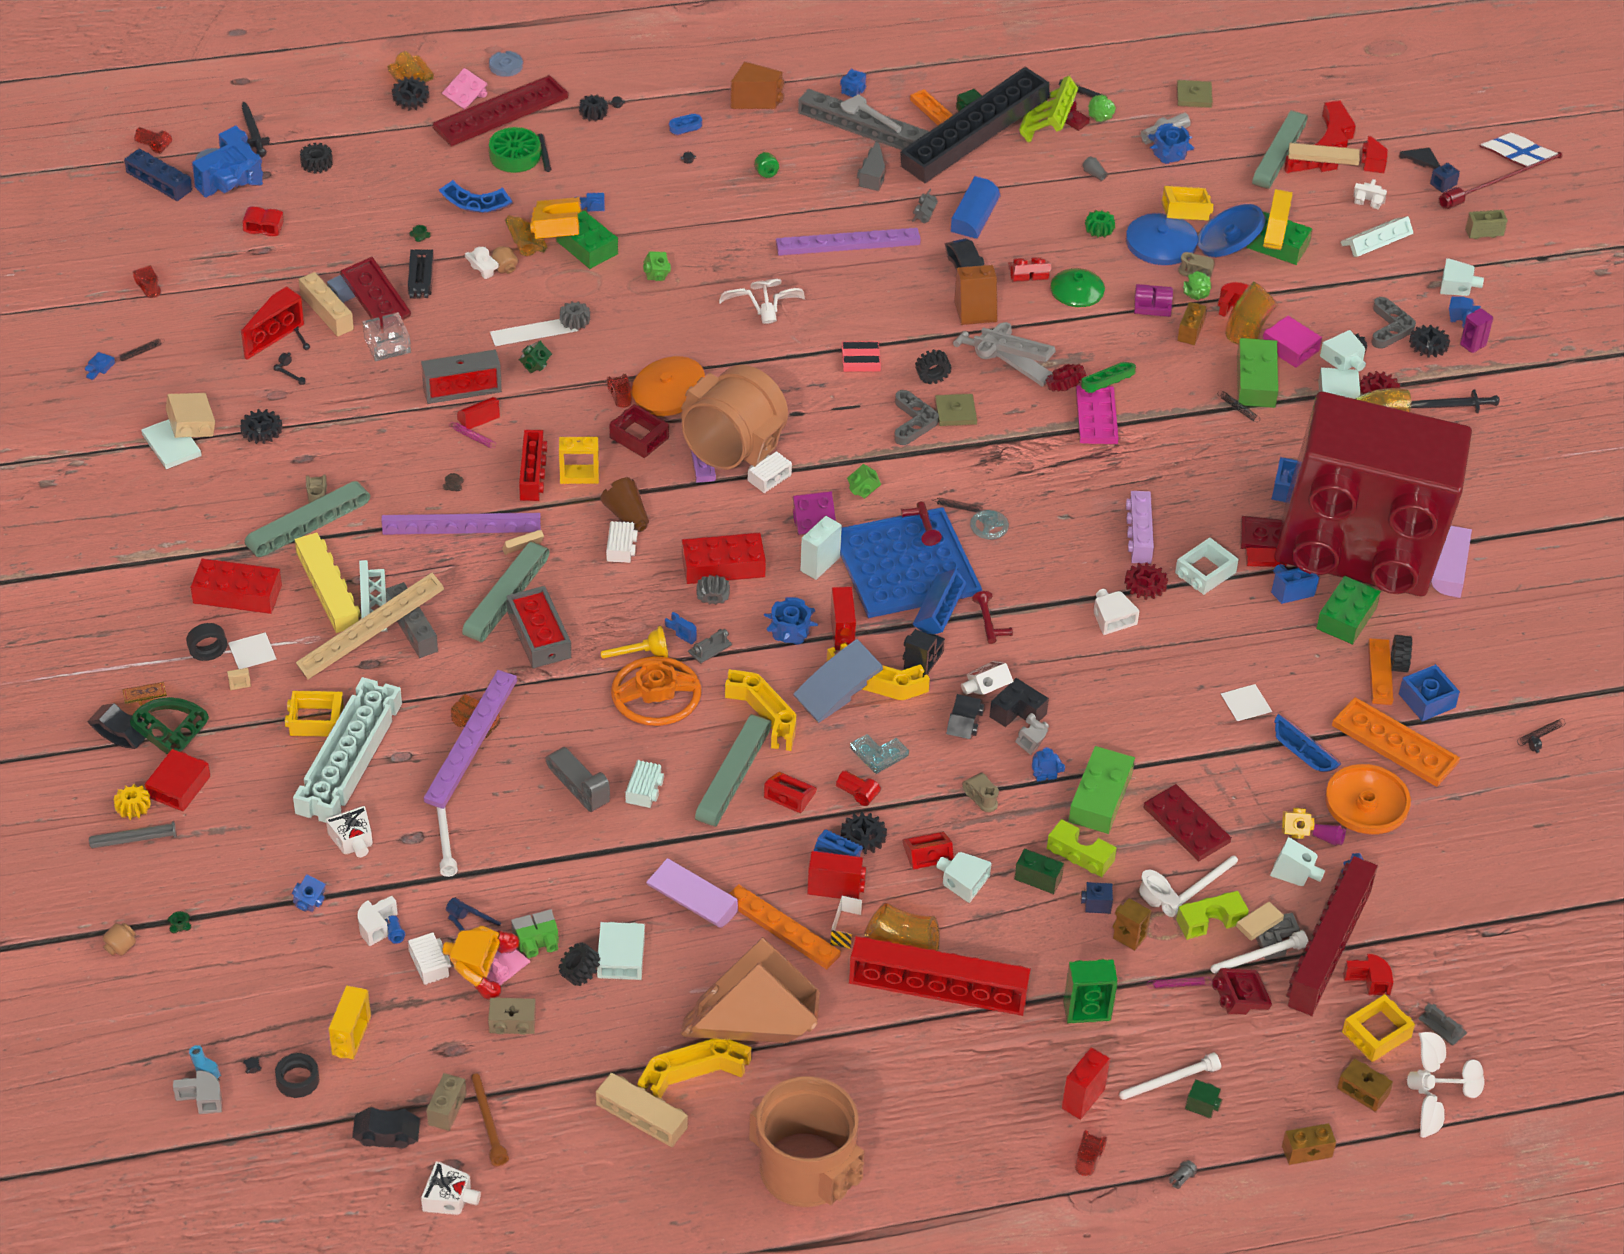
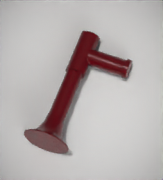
(930, 537)
(982, 598)

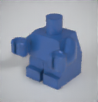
(1461, 307)
(1046, 765)

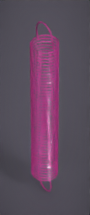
(472, 435)
(1179, 983)

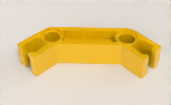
(1278, 219)
(894, 682)
(765, 701)
(693, 1062)

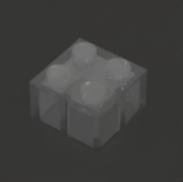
(391, 343)

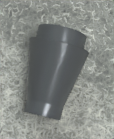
(1094, 168)

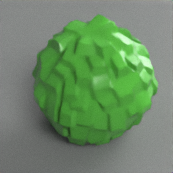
(1101, 108)
(1198, 286)

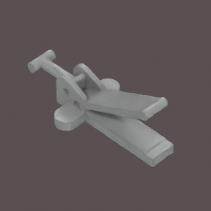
(1011, 349)

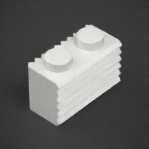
(770, 472)
(620, 542)
(429, 958)

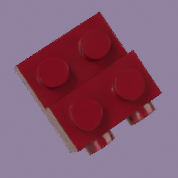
(1241, 991)

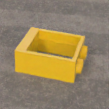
(1186, 203)
(579, 473)
(313, 700)
(349, 1022)
(1365, 1040)

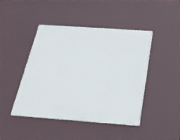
(252, 650)
(1246, 702)

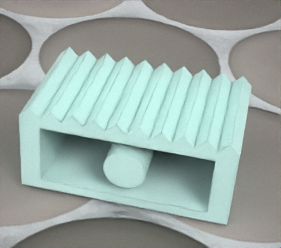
(644, 784)

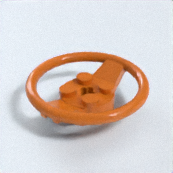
(655, 684)

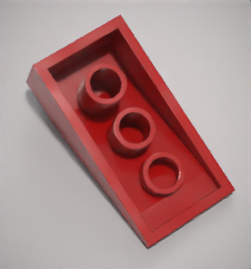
(272, 322)

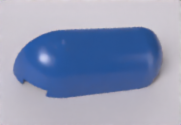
(1304, 746)

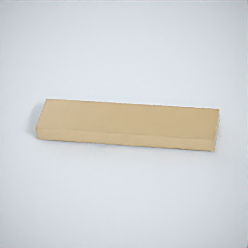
(1323, 154)

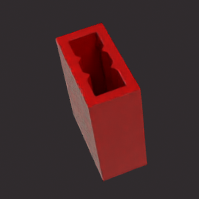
(842, 616)
(177, 780)
(836, 875)
(1085, 1083)

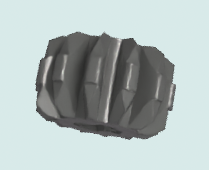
(574, 315)
(713, 589)

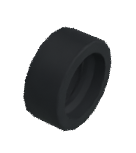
(204, 631)
(297, 1060)

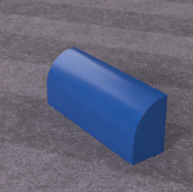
(975, 208)

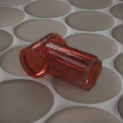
(157, 141)

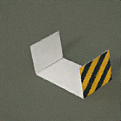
(848, 905)

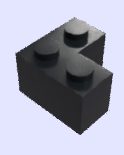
(923, 650)
(1020, 701)

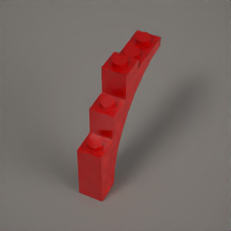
(1339, 130)

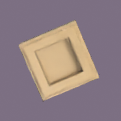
(239, 679)

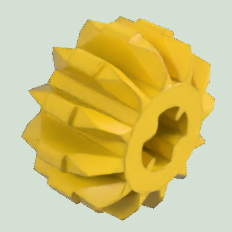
(132, 801)

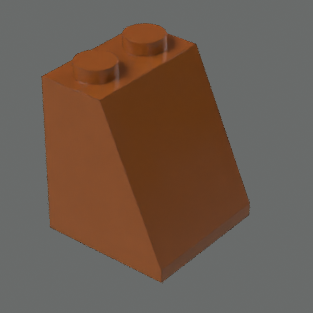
(756, 87)
(976, 294)

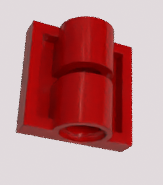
(1022, 269)

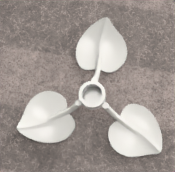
(767, 311)
(1432, 1054)

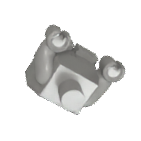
(1031, 737)

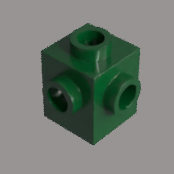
(535, 356)

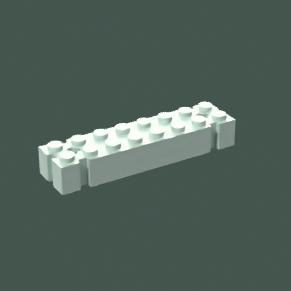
(347, 750)

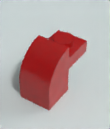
(1229, 296)
(1374, 971)

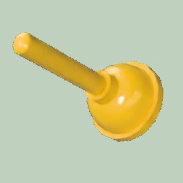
(655, 643)

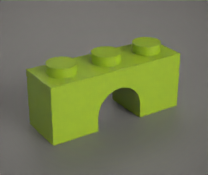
(1095, 857)
(1226, 907)

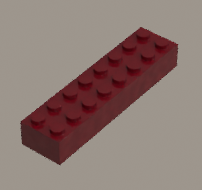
(1331, 935)

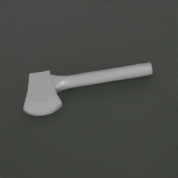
(859, 103)

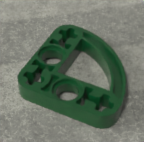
(173, 737)

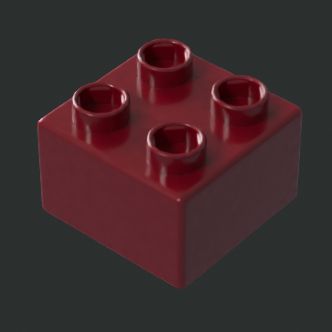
(1373, 494)

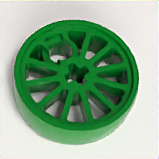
(514, 149)

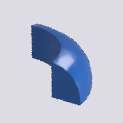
(475, 203)

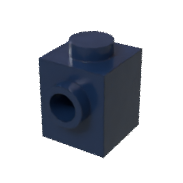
(1444, 177)
(1097, 897)

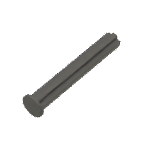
(133, 835)

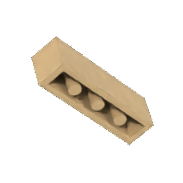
(326, 304)
(641, 1109)

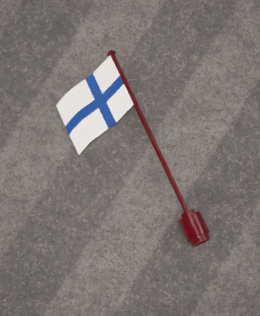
(1511, 147)

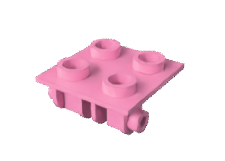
(465, 89)
(506, 965)

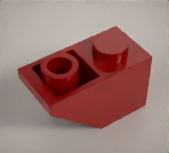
(1374, 156)

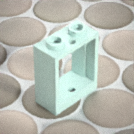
(1215, 553)

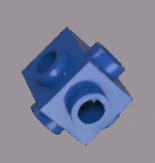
(853, 83)
(309, 894)

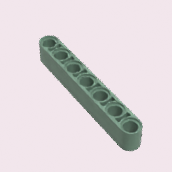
(1276, 154)
(307, 519)
(514, 580)
(733, 770)

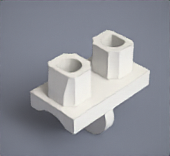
(1370, 192)
(482, 261)

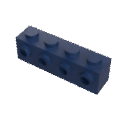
(158, 174)

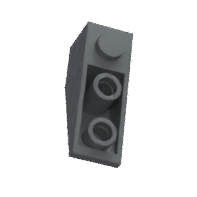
(873, 169)

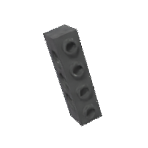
(415, 626)

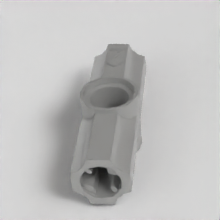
(1178, 121)

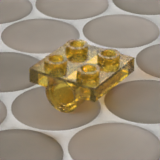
(410, 66)
(523, 237)

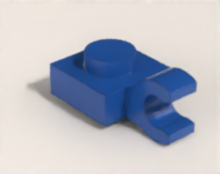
(593, 202)
(99, 364)
(684, 629)

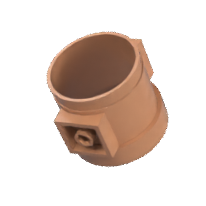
(734, 417)
(812, 1108)

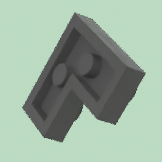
(1276, 933)

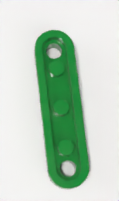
(1108, 376)

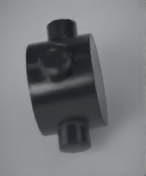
(617, 102)
(688, 157)
(285, 359)
(1535, 744)
(252, 1065)

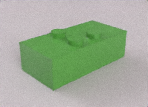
(1257, 372)
(1101, 789)

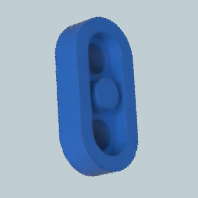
(685, 124)

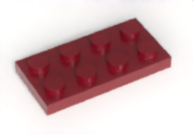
(374, 290)
(1187, 822)

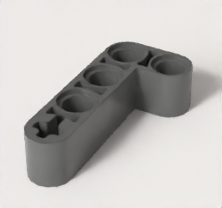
(588, 789)

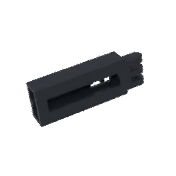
(420, 272)

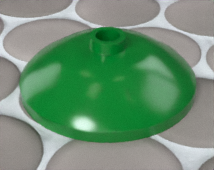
(1077, 287)

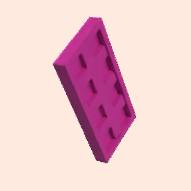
(1097, 416)

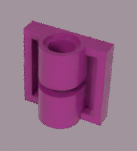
(1153, 300)
(811, 509)

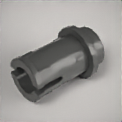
(1186, 1170)

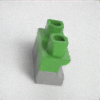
(536, 933)

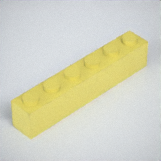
(327, 582)

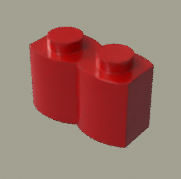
(263, 221)

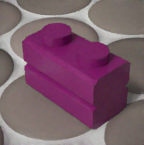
(1476, 330)

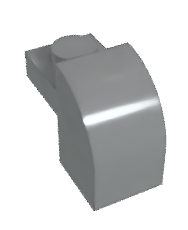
(203, 1089)

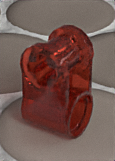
(147, 281)
(620, 390)
(1089, 1153)

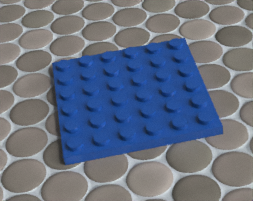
(894, 566)

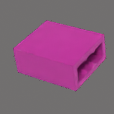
(1293, 340)

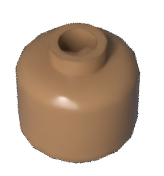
(506, 259)
(119, 939)

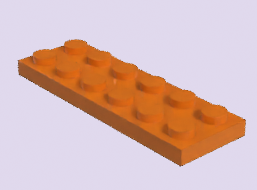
(1396, 741)

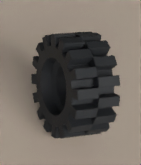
(316, 158)
(930, 359)
(1401, 653)
(579, 964)

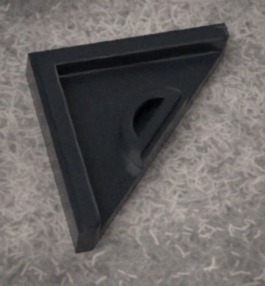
(1422, 157)

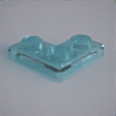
(876, 756)

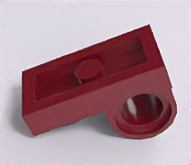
(1076, 119)

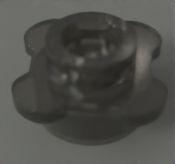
(453, 482)

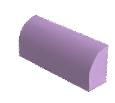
(1452, 562)
(694, 893)

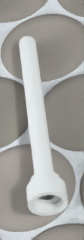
(448, 865)
(1172, 910)
(1297, 940)
(1209, 1063)

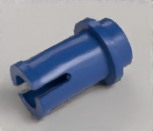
(395, 933)

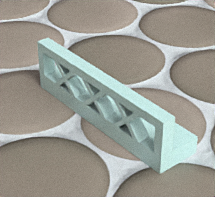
(1379, 236)
(366, 590)

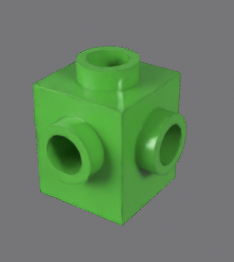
(656, 266)
(863, 481)

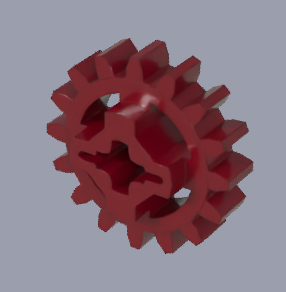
(1065, 377)
(1377, 381)
(1146, 581)

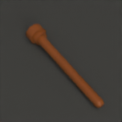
(498, 1154)

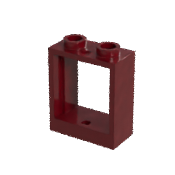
(658, 431)

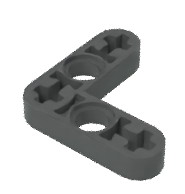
(1402, 324)
(925, 418)

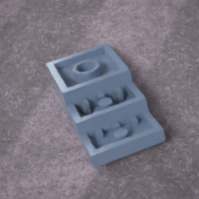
(838, 680)

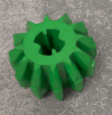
(1100, 223)

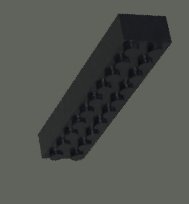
(974, 124)

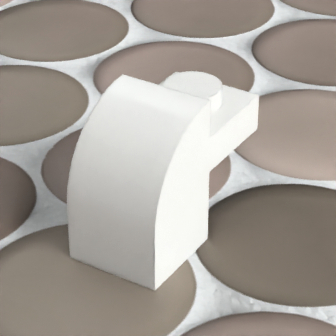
(372, 919)

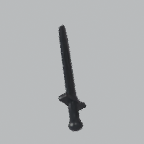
(256, 139)
(1457, 402)

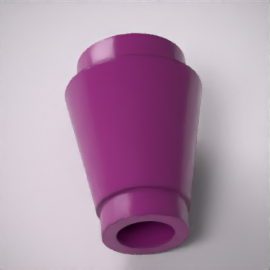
(1330, 833)

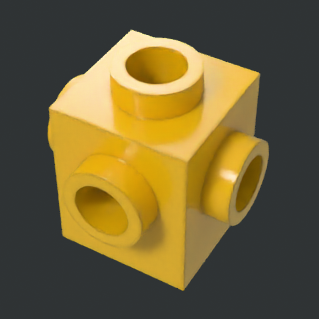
(1290, 820)

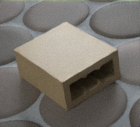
(190, 415)

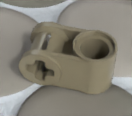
(1196, 263)
(316, 487)
(982, 792)

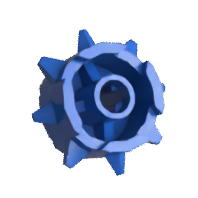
(1171, 143)
(790, 620)

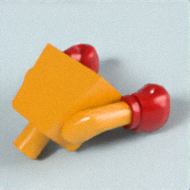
(474, 954)

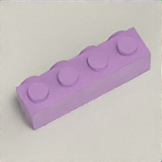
(1140, 527)

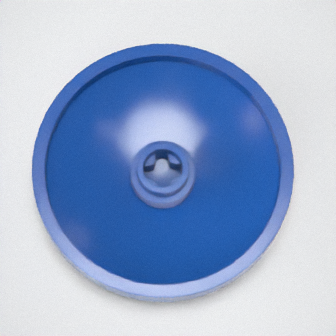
(1231, 230)
(1161, 239)

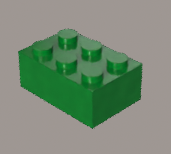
(593, 244)
(1294, 244)
(1348, 610)
(1090, 991)

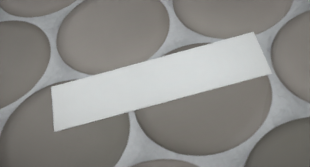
(529, 332)

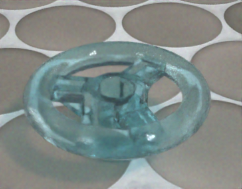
(990, 520)

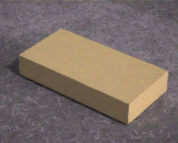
(520, 542)
(1260, 921)

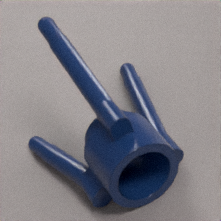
(458, 909)

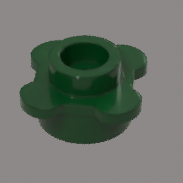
(420, 233)
(181, 918)

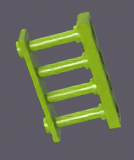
(1056, 115)

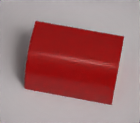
(479, 413)

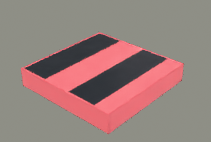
(861, 356)

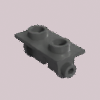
(925, 209)
(710, 646)
(1442, 1025)

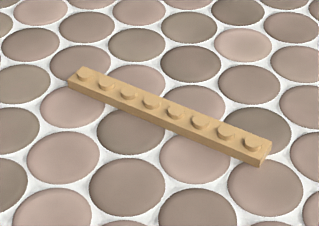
(370, 626)

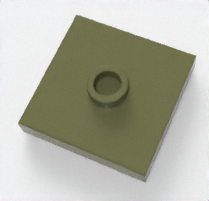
(1194, 93)
(956, 409)

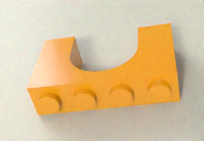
(556, 217)

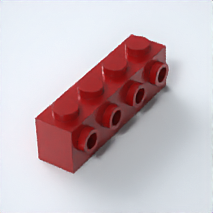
(531, 465)

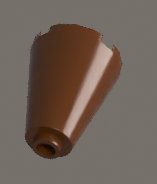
(626, 503)

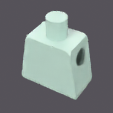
(1459, 278)
(1344, 352)
(1296, 864)
(964, 874)

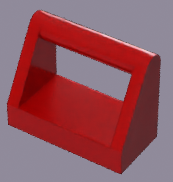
(786, 796)
(929, 853)

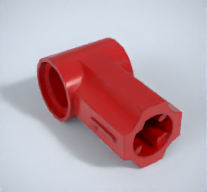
(862, 790)

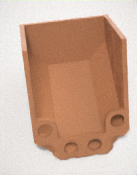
(756, 1001)

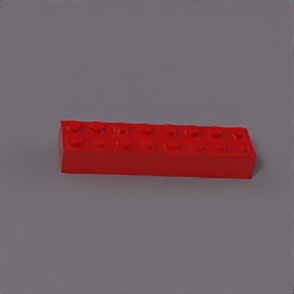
(939, 975)

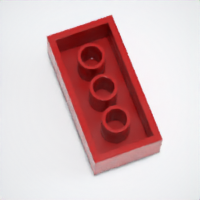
(726, 556)
(236, 586)

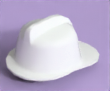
(1157, 890)

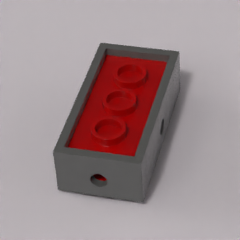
(461, 376)
(538, 626)

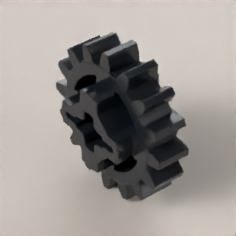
(410, 93)
(1429, 341)
(261, 426)
(865, 831)

